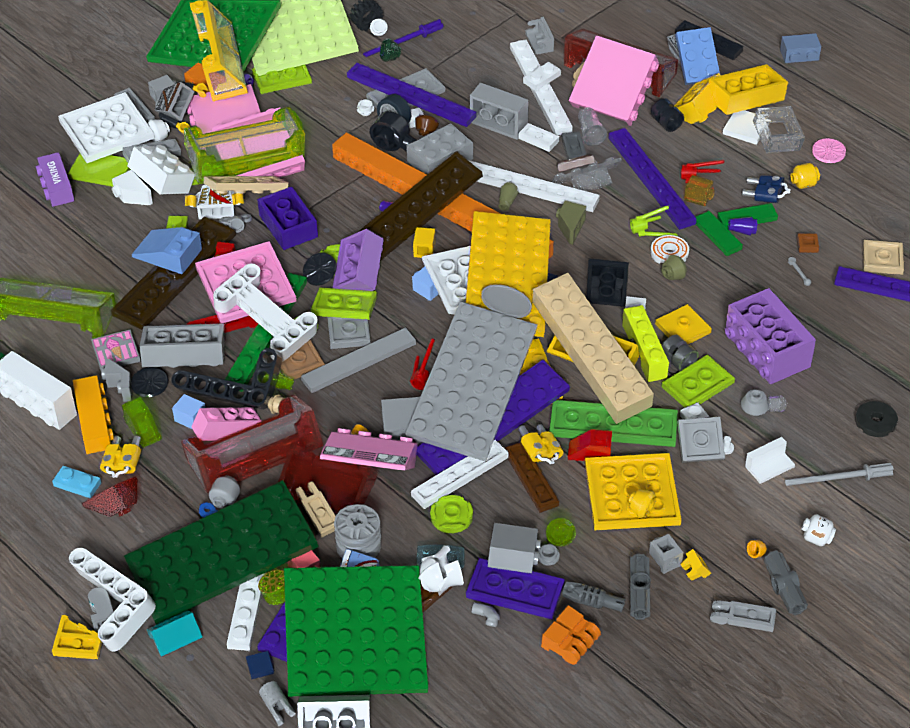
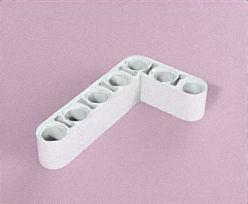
(135, 601)

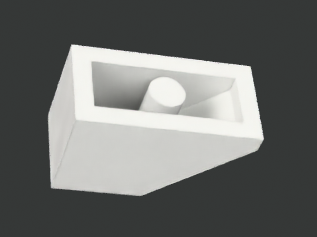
(131, 189)

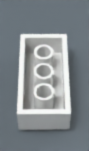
(36, 391)

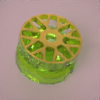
(272, 587)

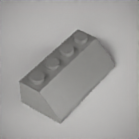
(182, 345)

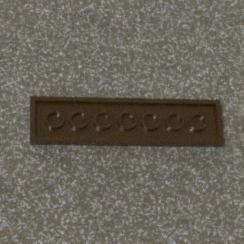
(423, 201)
(162, 285)

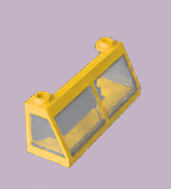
(223, 66)

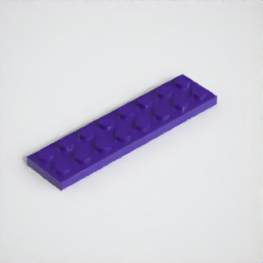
(531, 394)

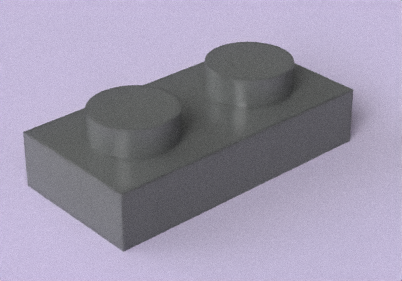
(573, 145)

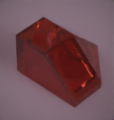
(115, 499)

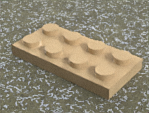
(240, 184)

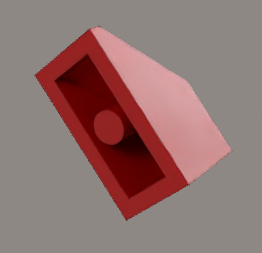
(590, 444)

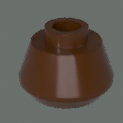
(426, 124)

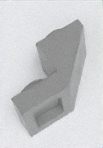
(117, 377)

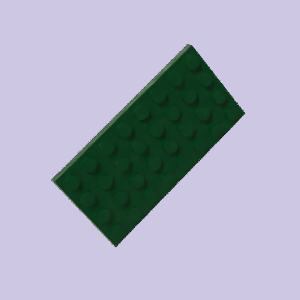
(221, 551)

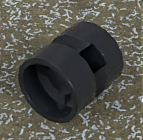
(667, 115)

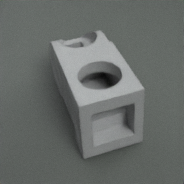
(101, 605)

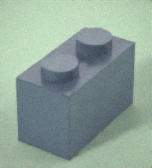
(800, 48)

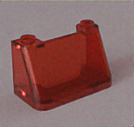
(337, 481)

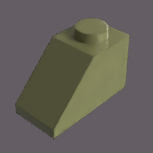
(571, 219)

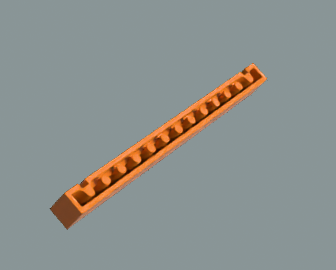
(402, 177)

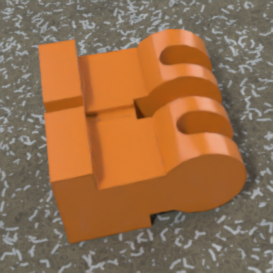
(570, 635)

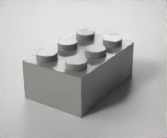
(499, 110)
(437, 147)

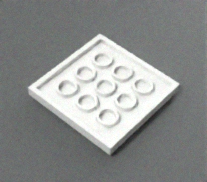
(106, 127)

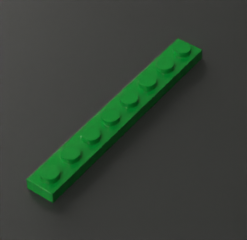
(260, 339)

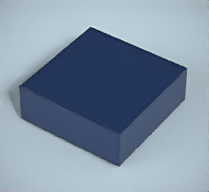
(259, 665)

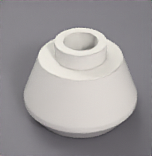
(159, 128)

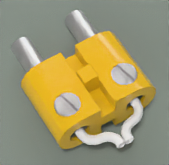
(540, 447)
(120, 458)

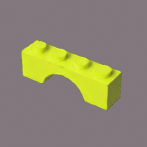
(652, 356)

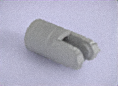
(275, 701)

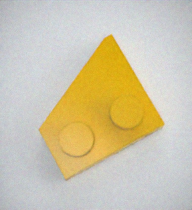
(76, 641)

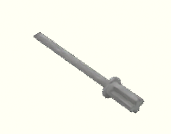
(871, 471)

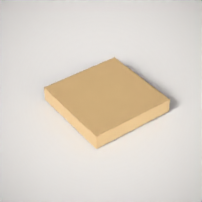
(883, 257)

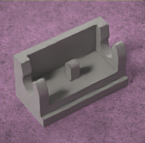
(540, 36)

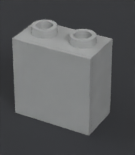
(397, 416)
(514, 548)

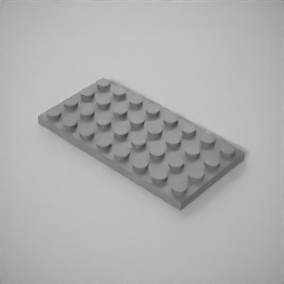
(472, 381)

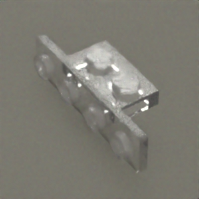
(589, 178)

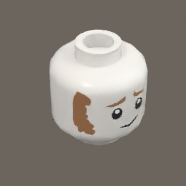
(818, 530)

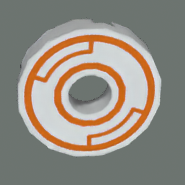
(669, 242)

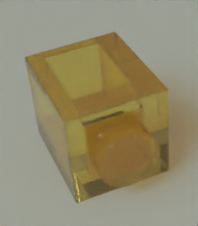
(699, 191)

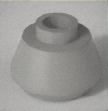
(755, 403)

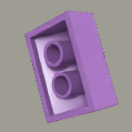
(358, 261)

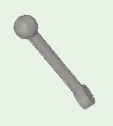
(792, 261)

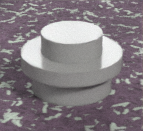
(548, 555)

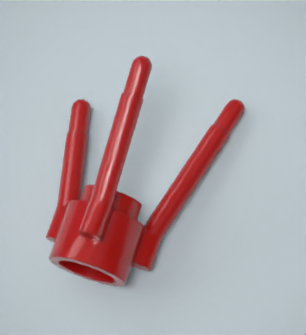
(691, 169)
(420, 376)

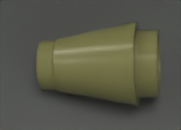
(508, 193)

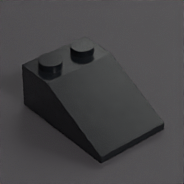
(607, 282)

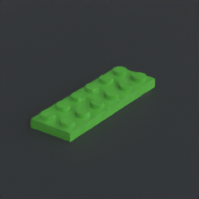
(648, 427)

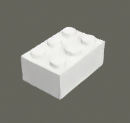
(161, 169)

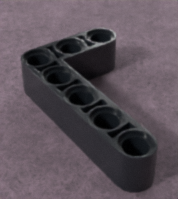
(232, 388)

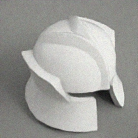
(438, 573)

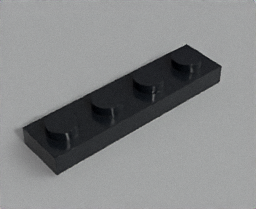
(722, 45)

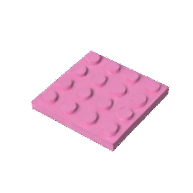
(272, 276)

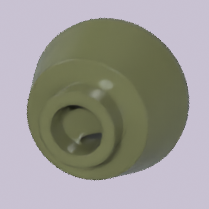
(674, 268)

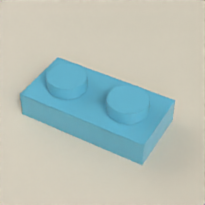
(76, 482)

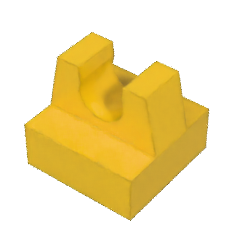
(698, 565)

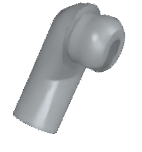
(487, 611)

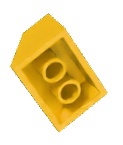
(697, 102)

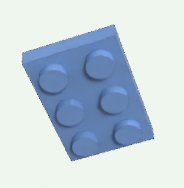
(697, 54)

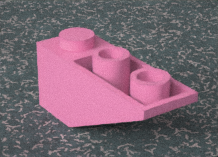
(217, 423)

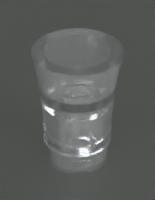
(592, 129)

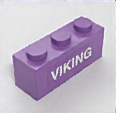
(54, 179)

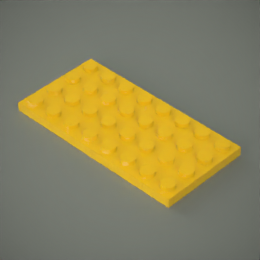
(511, 254)

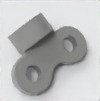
(236, 222)

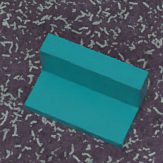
(175, 632)

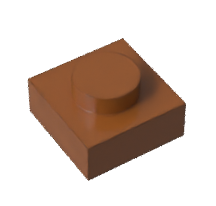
(808, 243)

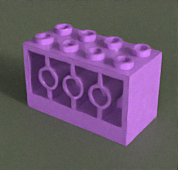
(769, 336)

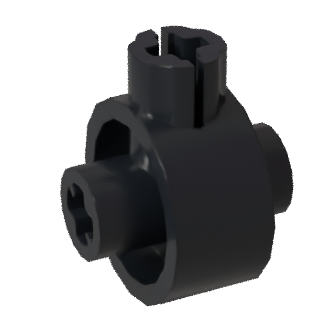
(391, 132)

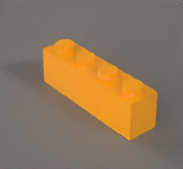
(92, 415)

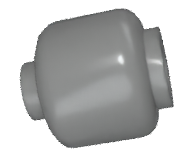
(224, 492)

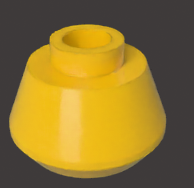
(642, 502)

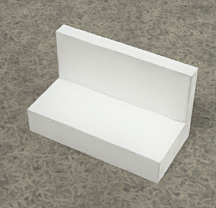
(769, 460)

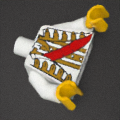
(214, 204)

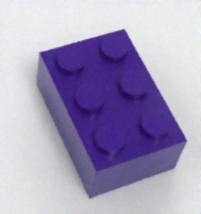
(287, 218)

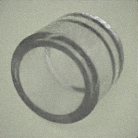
(777, 403)

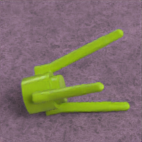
(640, 223)

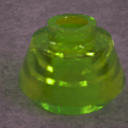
(560, 537)

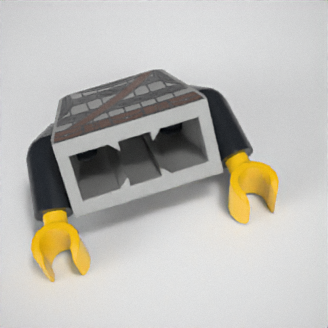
(175, 101)

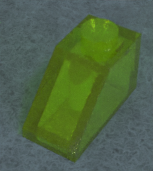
(141, 421)

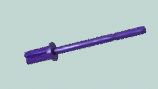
(423, 30)

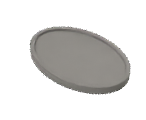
(506, 301)

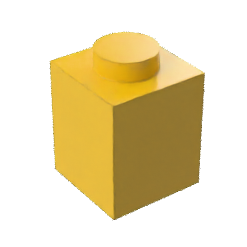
(424, 242)

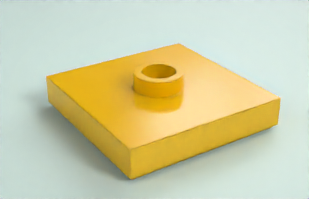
(684, 323)

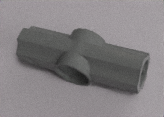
(785, 582)
(639, 595)

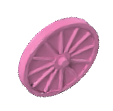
(829, 150)

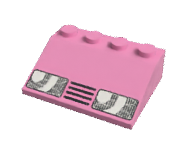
(370, 450)

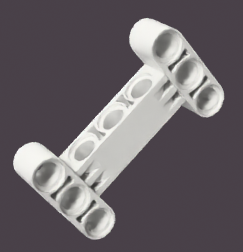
(265, 311)

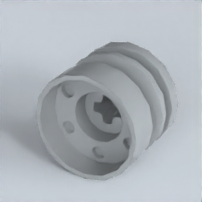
(358, 530)

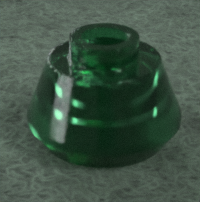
(389, 50)

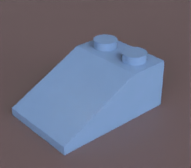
(169, 248)

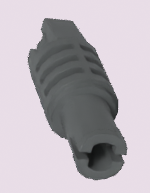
(592, 596)

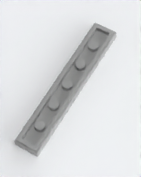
(358, 360)

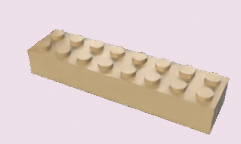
(592, 348)

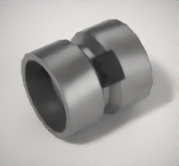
(679, 352)

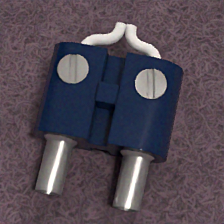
(767, 188)

